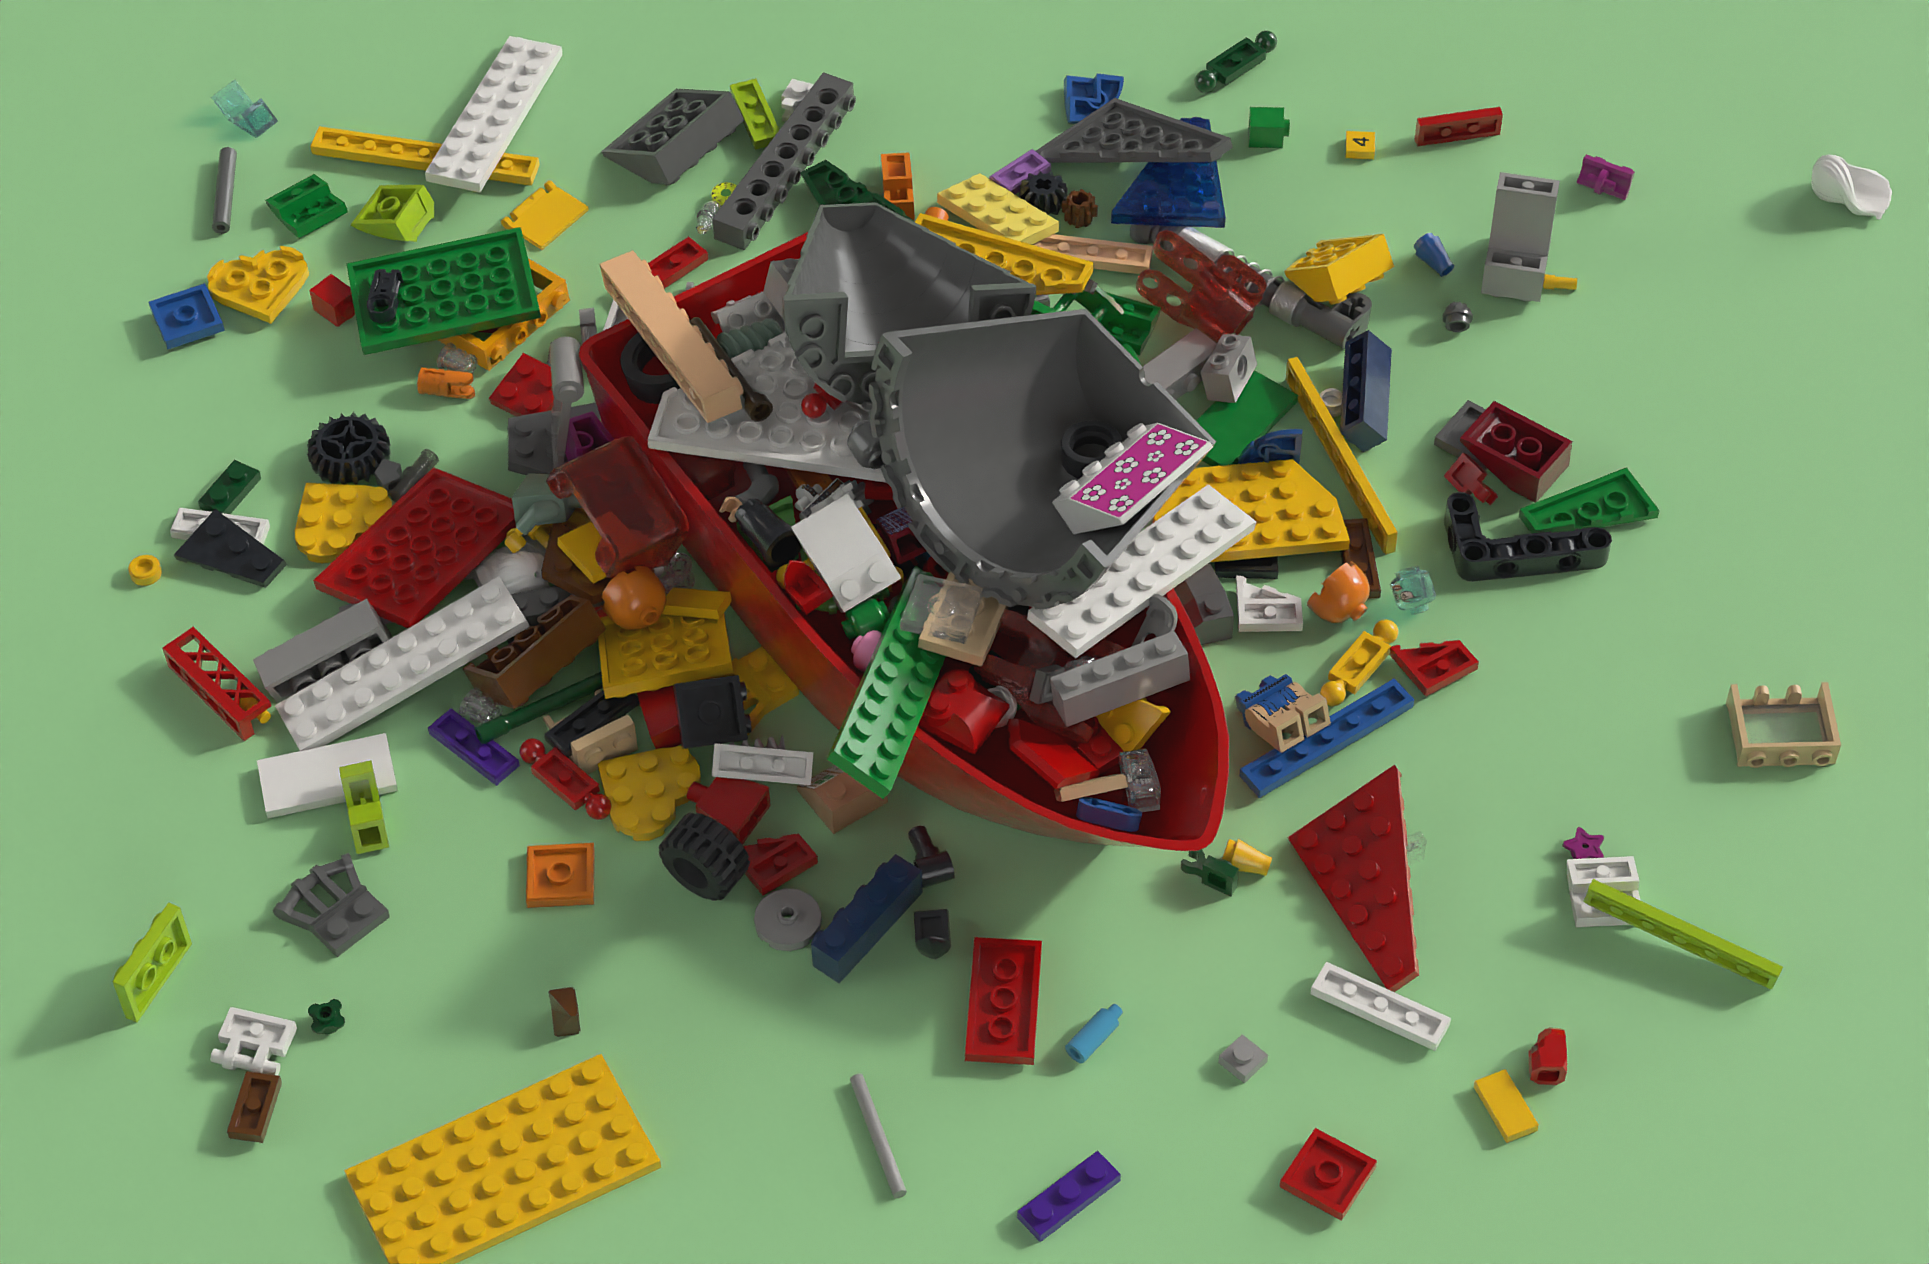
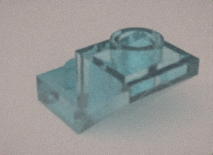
(241, 111)

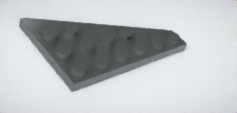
(1133, 134)

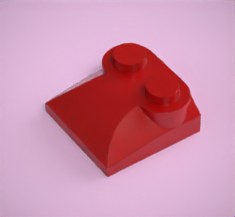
(962, 711)

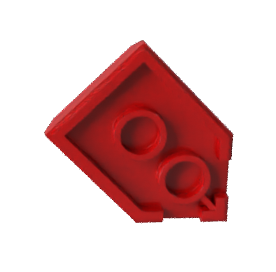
(1049, 754)

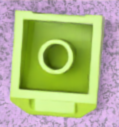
(396, 212)

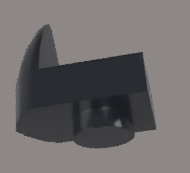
(932, 932)

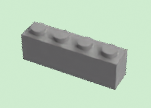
(1181, 364)
(1120, 678)

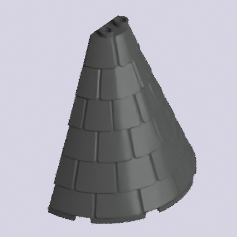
(881, 274)

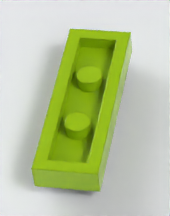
(755, 112)

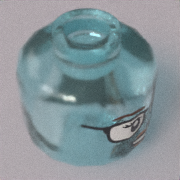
(1413, 589)

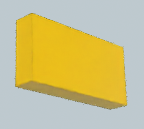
(696, 603)
(1506, 1106)

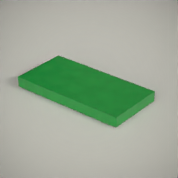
(1251, 417)

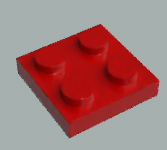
(525, 388)
(1328, 1174)

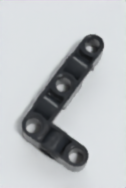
(1521, 555)

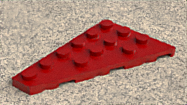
(1364, 872)

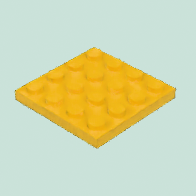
(662, 654)

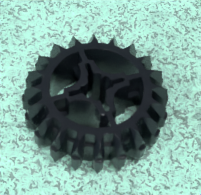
(348, 449)

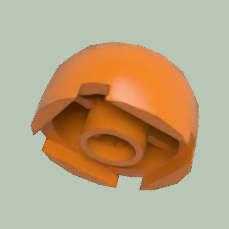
(1342, 595)
(634, 598)

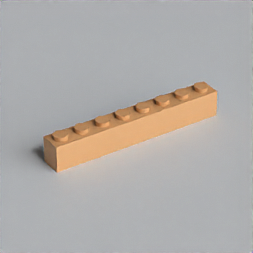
(672, 336)

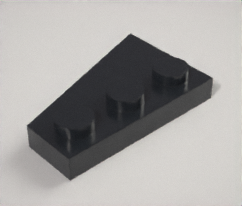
(229, 549)

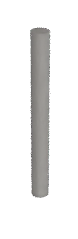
(878, 1136)

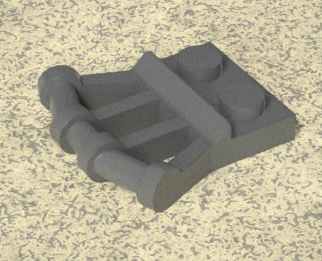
(343, 922)

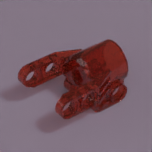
(1216, 300)
(1029, 651)

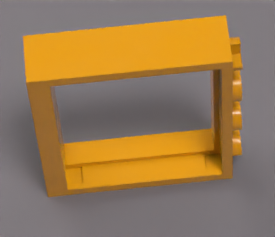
(508, 337)

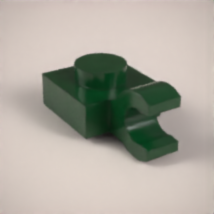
(1214, 872)

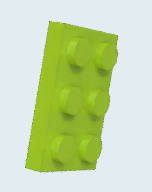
(152, 962)

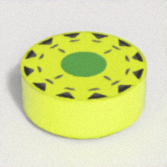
(722, 191)

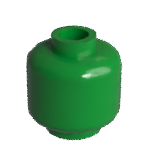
(865, 617)

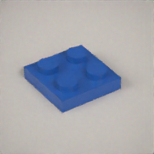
(186, 316)

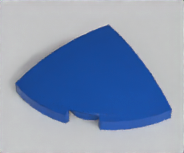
(1087, 95)
(1274, 447)

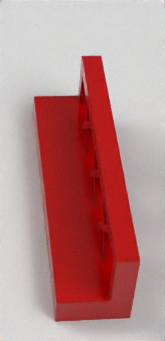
(210, 692)

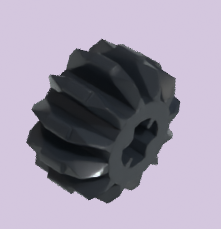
(1044, 192)

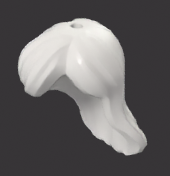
(1858, 188)
(514, 569)

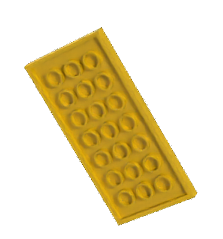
(503, 1168)

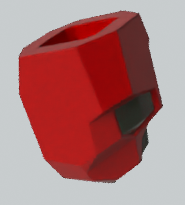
(1549, 1057)

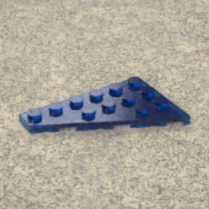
(1174, 194)

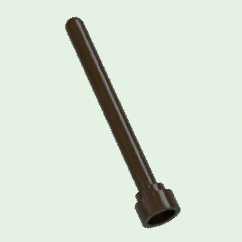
(756, 404)

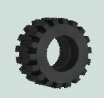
(704, 856)

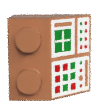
(839, 798)

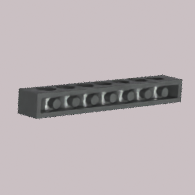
(783, 160)

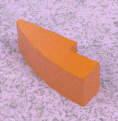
(898, 181)

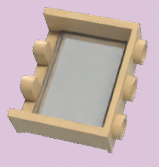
(1784, 729)

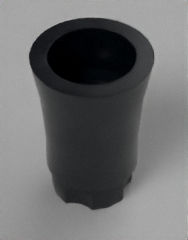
(768, 533)

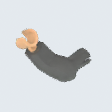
(763, 487)

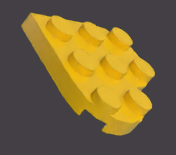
(259, 284)
(335, 517)
(648, 789)

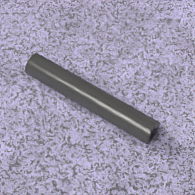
(224, 190)

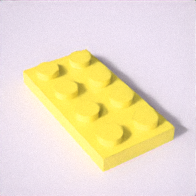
(997, 210)

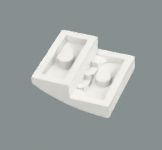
(1613, 871)

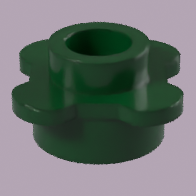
(329, 1024)

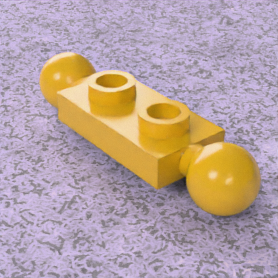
(1359, 662)

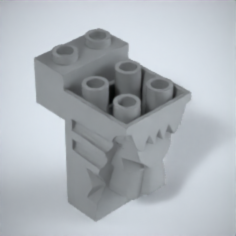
(1520, 237)

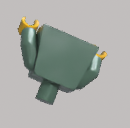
(534, 506)

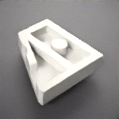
(1266, 609)

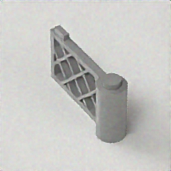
(567, 388)

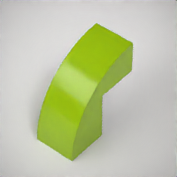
(364, 807)

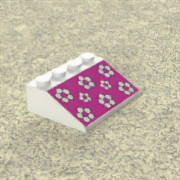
(1128, 477)

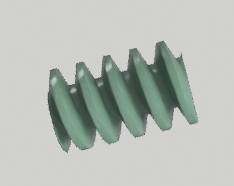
(749, 337)

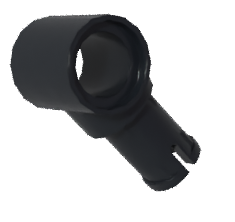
(935, 865)

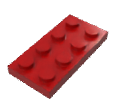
(1003, 1001)

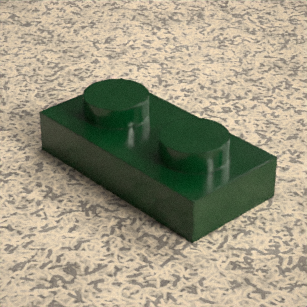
(230, 488)

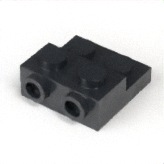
(711, 711)

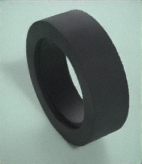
(643, 386)

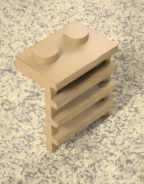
(605, 743)

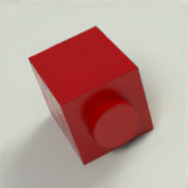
(333, 300)

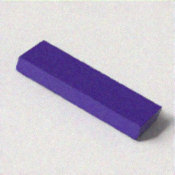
(460, 738)

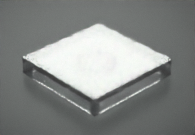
(941, 608)

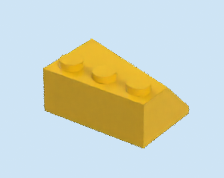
(1341, 267)

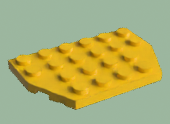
(1286, 502)

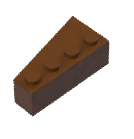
(537, 653)

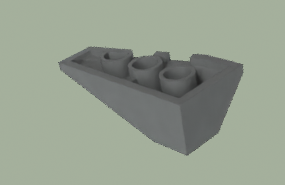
(1206, 605)

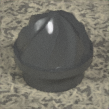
(1457, 317)

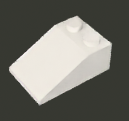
(845, 553)

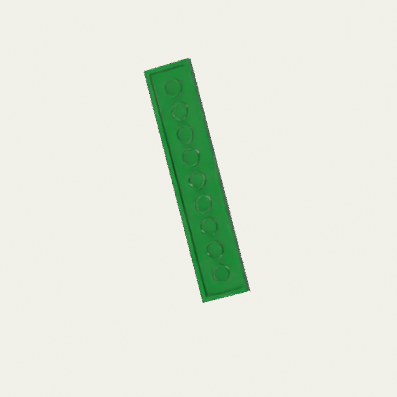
(887, 702)

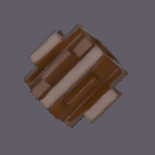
(1079, 208)

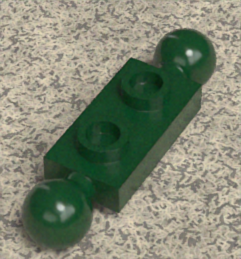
(1235, 61)

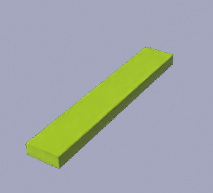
(1682, 934)

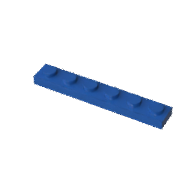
(1345, 728)

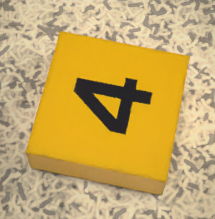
(1360, 145)

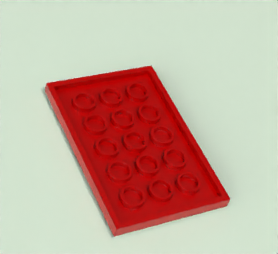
(420, 548)

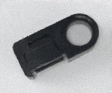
(384, 292)

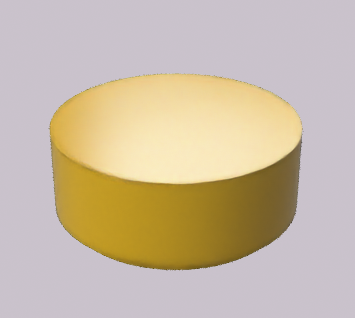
(145, 570)

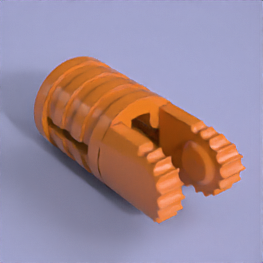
(445, 383)

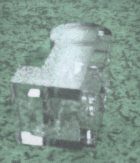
(1141, 779)

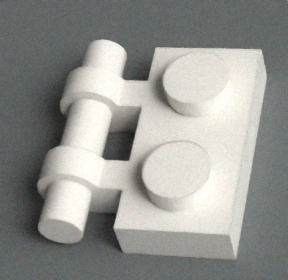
(255, 1032)

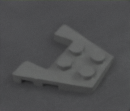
(531, 441)

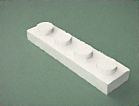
(1380, 1006)

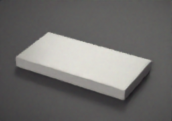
(313, 777)

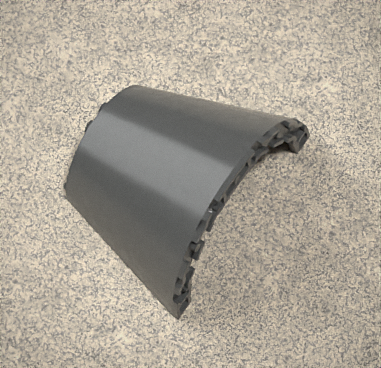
(975, 445)

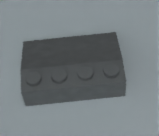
(675, 134)

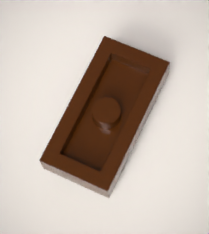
(254, 1107)

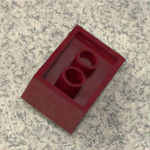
(1518, 450)

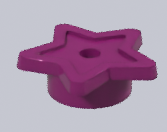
(1583, 838)

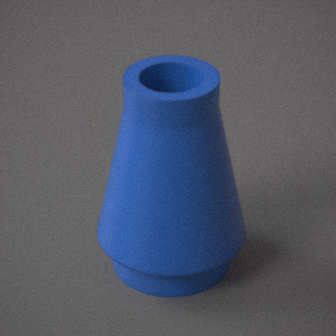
(1432, 252)

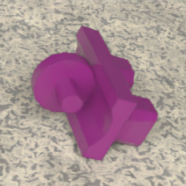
(1605, 177)

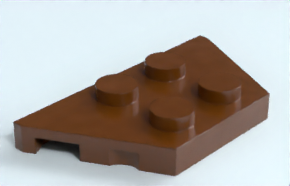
(563, 572)

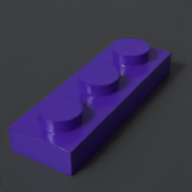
(1068, 1196)

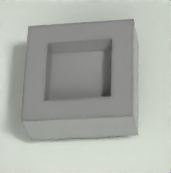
(1243, 1058)

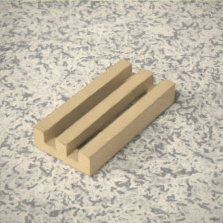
(1091, 787)

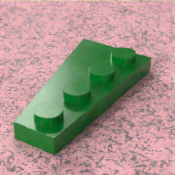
(1598, 503)

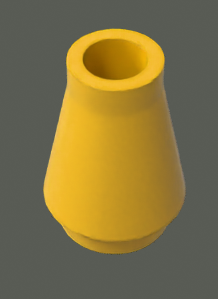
(1246, 857)

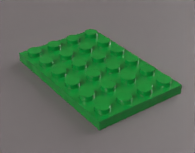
(448, 290)

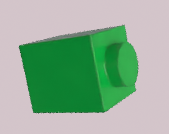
(1267, 127)

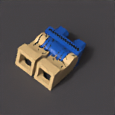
(1282, 708)

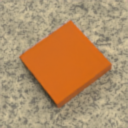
(560, 875)

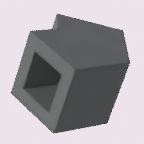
(388, 474)

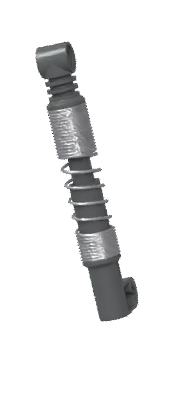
(1281, 297)

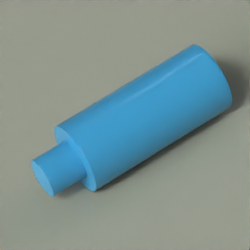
(1093, 1033)

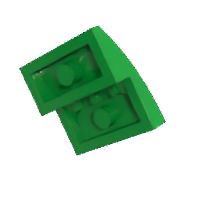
(306, 206)
(1135, 324)

